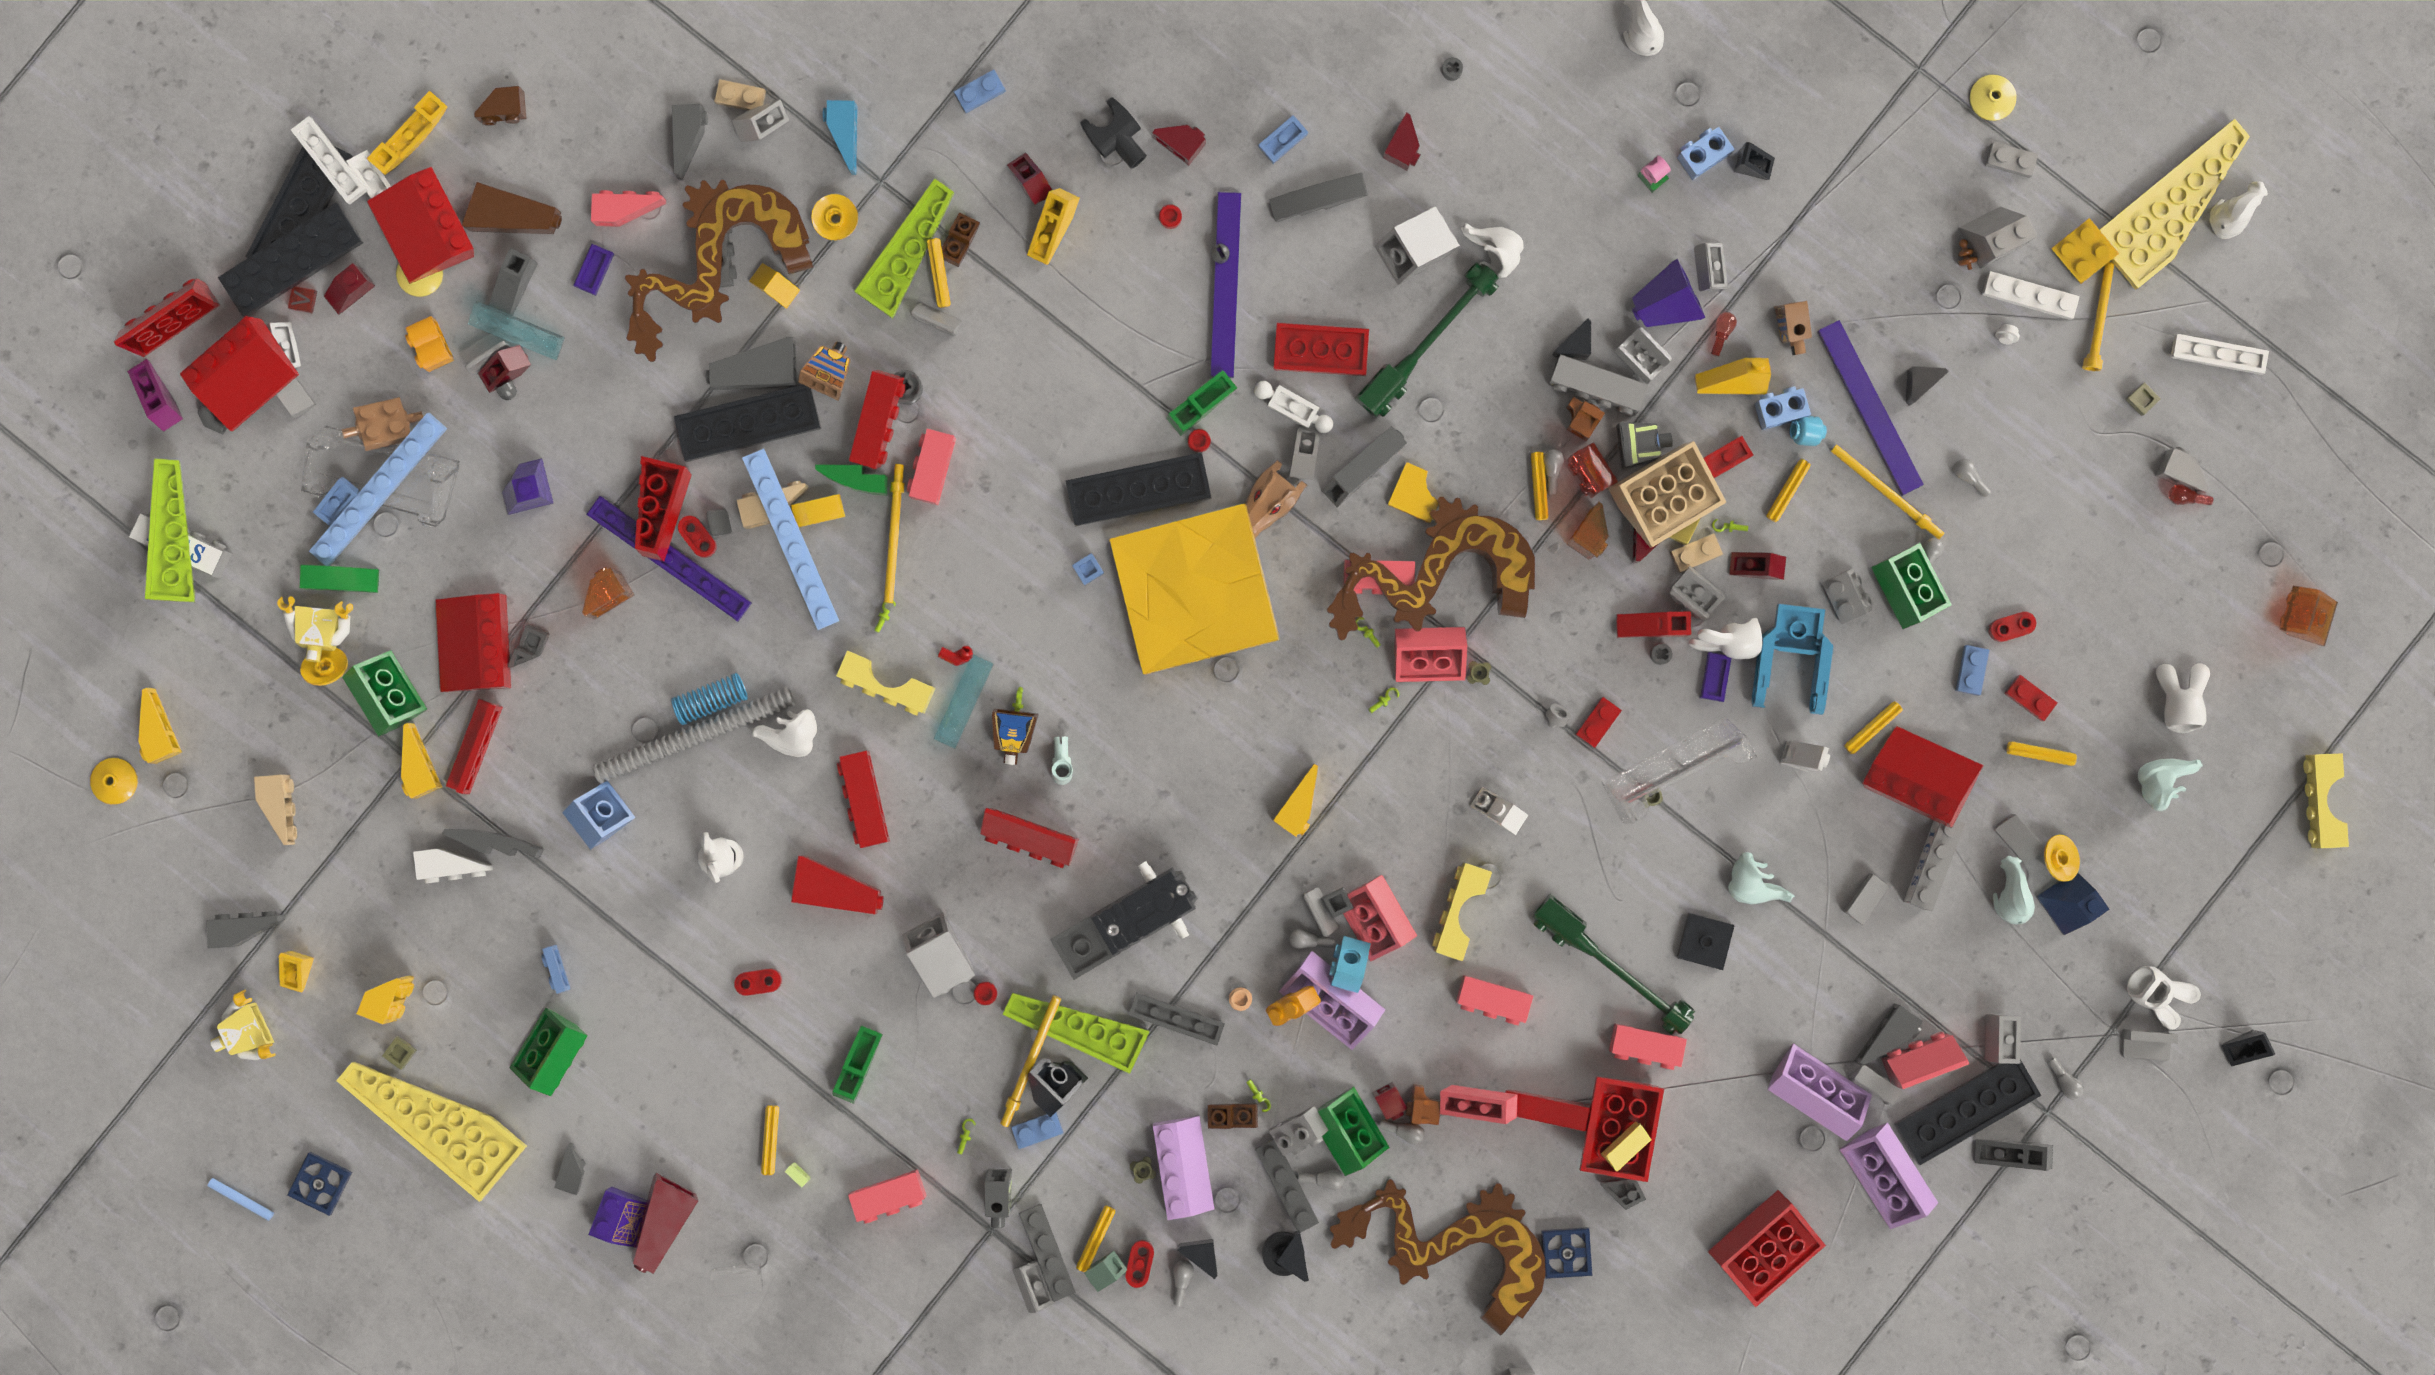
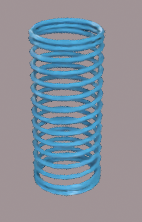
(679, 708)

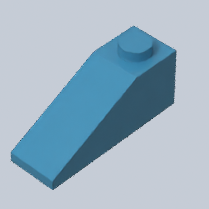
(842, 123)

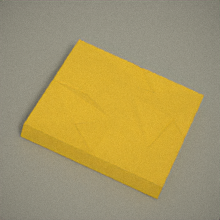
(1194, 589)

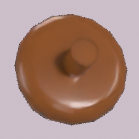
(1965, 253)

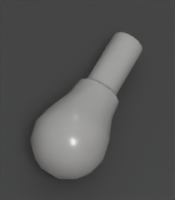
(1553, 463)
(1967, 472)
(1933, 548)
(1303, 939)
(2070, 1086)
(1410, 1133)
(1331, 1179)
(1182, 1273)

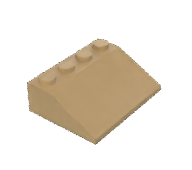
(1668, 494)

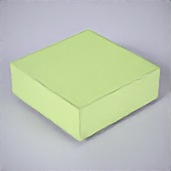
(798, 1174)

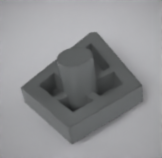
(1625, 1192)

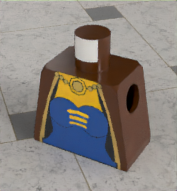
(1013, 732)

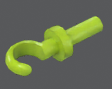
(1731, 526)
(883, 616)
(1368, 633)
(1383, 700)
(1017, 705)
(1257, 1095)
(965, 1137)

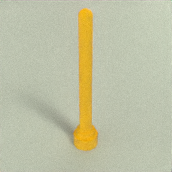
(2093, 360)

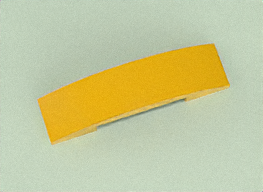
(409, 135)

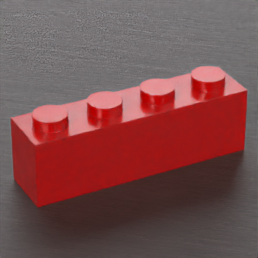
(876, 419)
(864, 799)

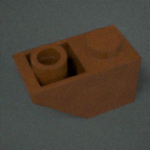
(502, 105)

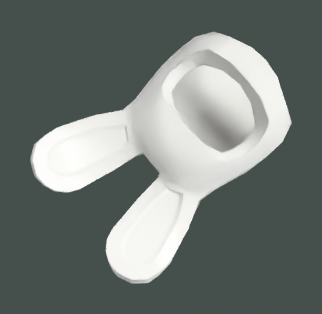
(1734, 640)
(2184, 708)
(718, 858)
(2155, 991)

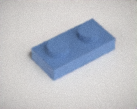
(980, 91)
(1283, 139)
(336, 501)
(1972, 670)
(558, 978)
(1037, 1130)

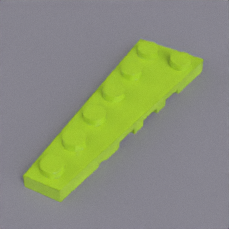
(897, 264)
(169, 557)
(1094, 1035)

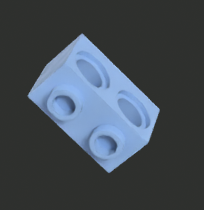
(1707, 156)
(1784, 413)

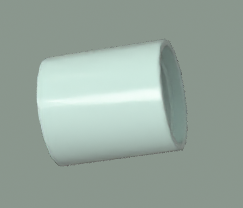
(1061, 760)

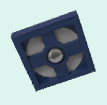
(319, 1183)
(1567, 1252)

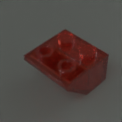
(1591, 470)

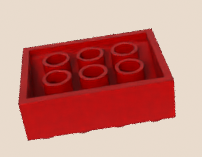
(421, 226)
(167, 318)
(240, 372)
(473, 642)
(1922, 776)
(1028, 836)
(1612, 1111)
(1767, 1248)

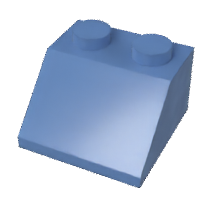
(598, 814)

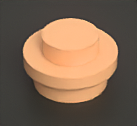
(1240, 998)

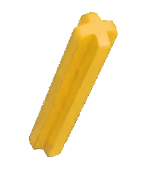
(938, 272)
(1539, 486)
(1788, 490)
(1873, 727)
(2041, 753)
(769, 1140)
(1095, 1238)

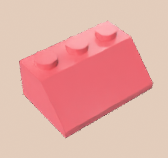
(1430, 654)
(1378, 918)
(1924, 1060)

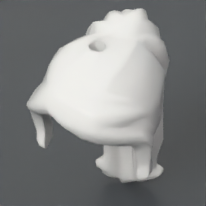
(1645, 32)
(2233, 215)
(1502, 246)
(795, 738)

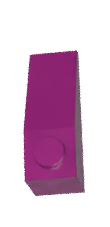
(154, 396)

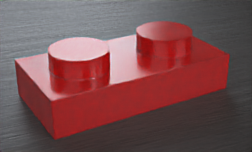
(1728, 456)
(2031, 698)
(1598, 722)

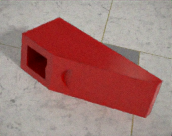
(1654, 624)

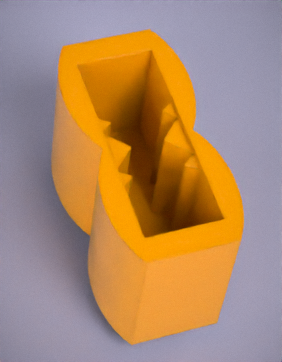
(429, 344)
(1293, 1005)

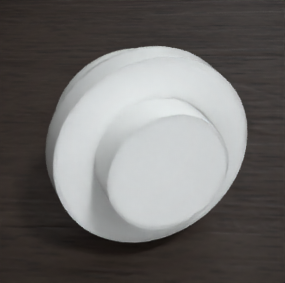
(2007, 334)

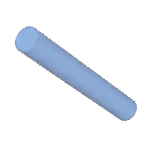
(240, 1199)

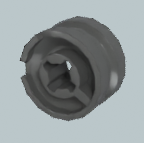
(914, 394)

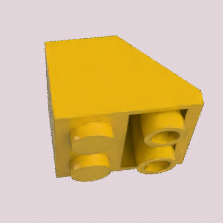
(386, 1001)

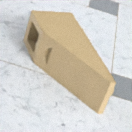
(752, 509)
(275, 801)

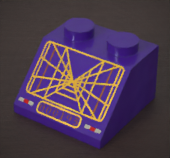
(618, 1217)

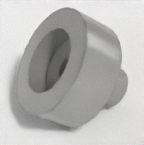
(1557, 716)

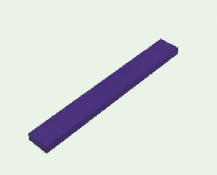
(1226, 285)
(1870, 407)
(675, 562)

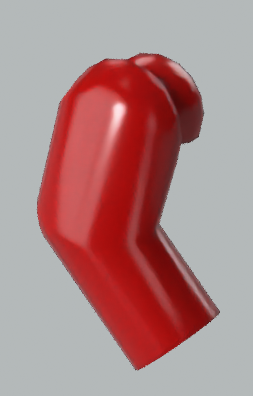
(958, 657)

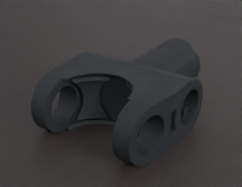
(1116, 135)

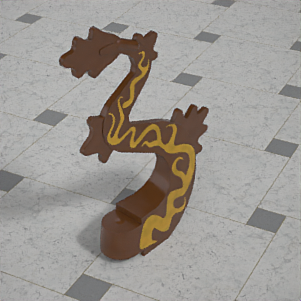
(714, 216)
(1455, 533)
(1488, 1223)

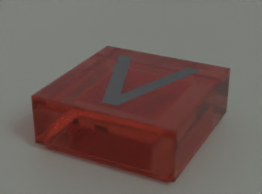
(302, 299)

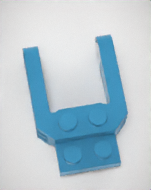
(1795, 631)

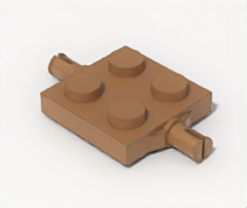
(381, 424)

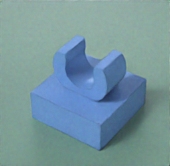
(1088, 569)

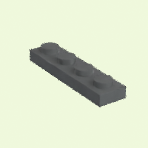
(1176, 1019)
(1287, 1186)
(1047, 1252)

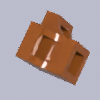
(1583, 418)
(1422, 1108)

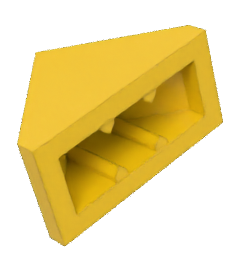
(774, 285)
(294, 970)

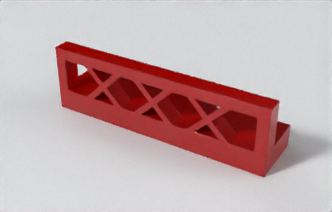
(474, 746)

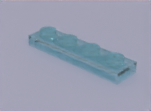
(516, 330)
(963, 701)

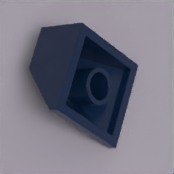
(2072, 904)

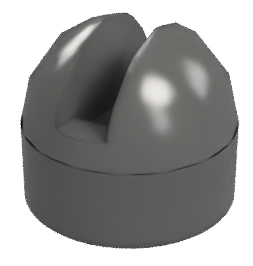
(1215, 255)
(507, 391)

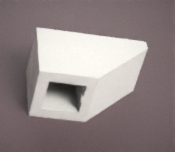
(1499, 810)

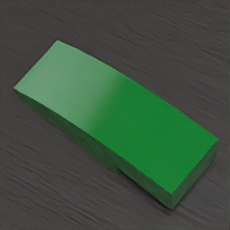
(1201, 403)
(855, 478)
(339, 578)
(857, 1064)

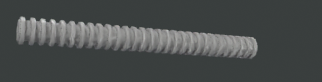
(693, 735)

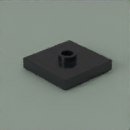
(1705, 941)

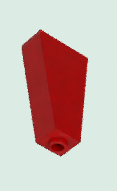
(829, 888)
(1552, 1110)

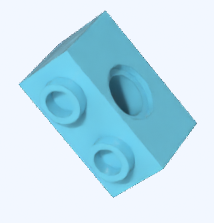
(1350, 964)

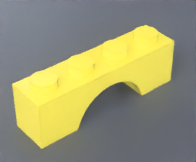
(858, 671)
(2322, 773)
(1451, 939)

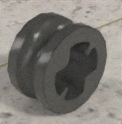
(1452, 76)
(1661, 661)

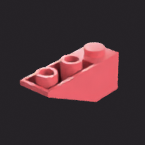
(619, 209)

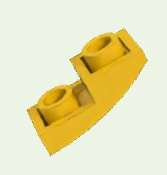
(818, 510)

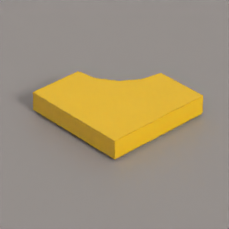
(1412, 494)

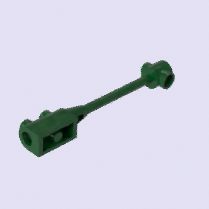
(1390, 381)
(1569, 930)

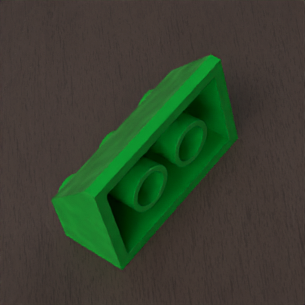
(1911, 586)
(384, 692)
(548, 1052)
(1351, 1132)

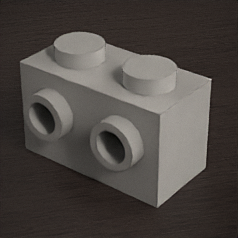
(1299, 1131)

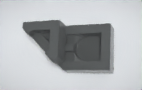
(530, 646)
(570, 1172)

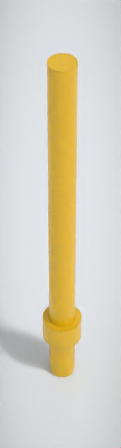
(897, 488)
(1922, 521)
(1013, 1102)

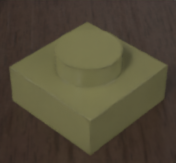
(2143, 399)
(399, 1053)

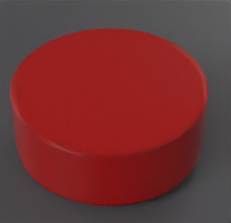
(1170, 216)
(1199, 440)
(985, 993)

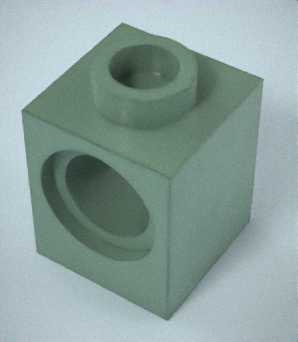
(1105, 1271)

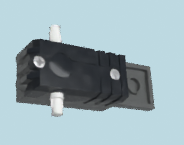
(1127, 921)

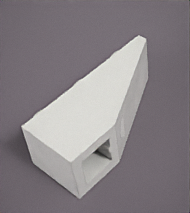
(1805, 756)
(442, 862)

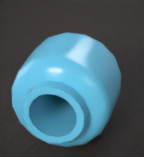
(1808, 431)

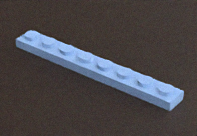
(378, 489)
(790, 539)

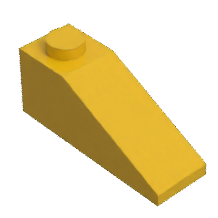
(1052, 225)
(1737, 377)
(155, 731)
(416, 768)
(1297, 809)

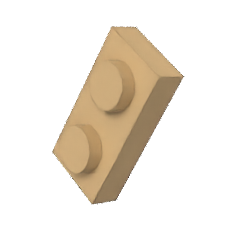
(739, 95)
(1696, 553)

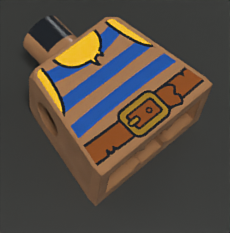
(1792, 316)
(826, 370)

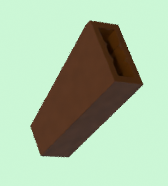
(506, 212)

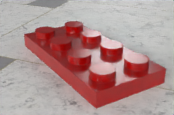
(1321, 349)

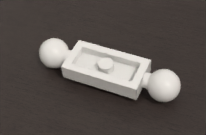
(1293, 407)

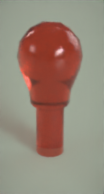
(1725, 325)
(2183, 495)

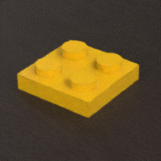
(2085, 250)

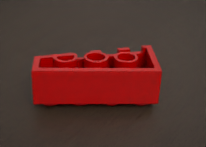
(659, 505)

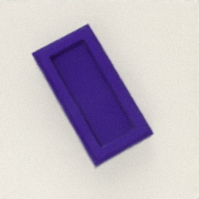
(593, 269)
(1715, 677)

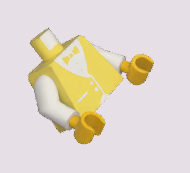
(316, 627)
(243, 1030)

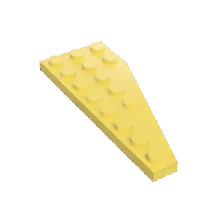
(2161, 218)
(456, 1138)

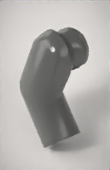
(209, 421)

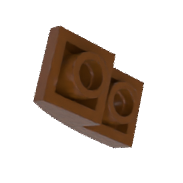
(959, 239)
(1232, 1116)

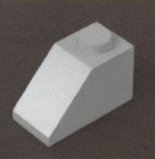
(760, 121)
(1305, 453)
(2182, 469)

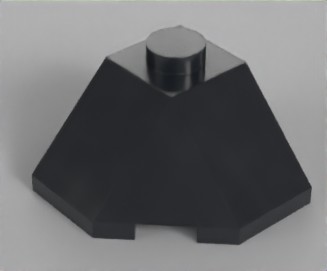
(1054, 1084)

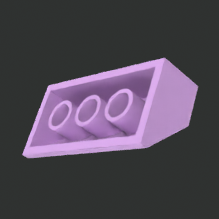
(1341, 1011)
(1820, 1092)
(1183, 1167)
(1889, 1176)

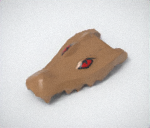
(1271, 498)

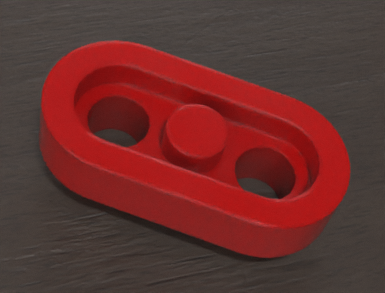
(697, 537)
(2013, 626)
(757, 982)
(1139, 1262)

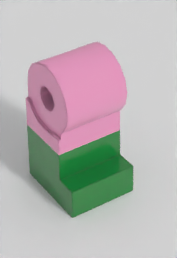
(1654, 173)

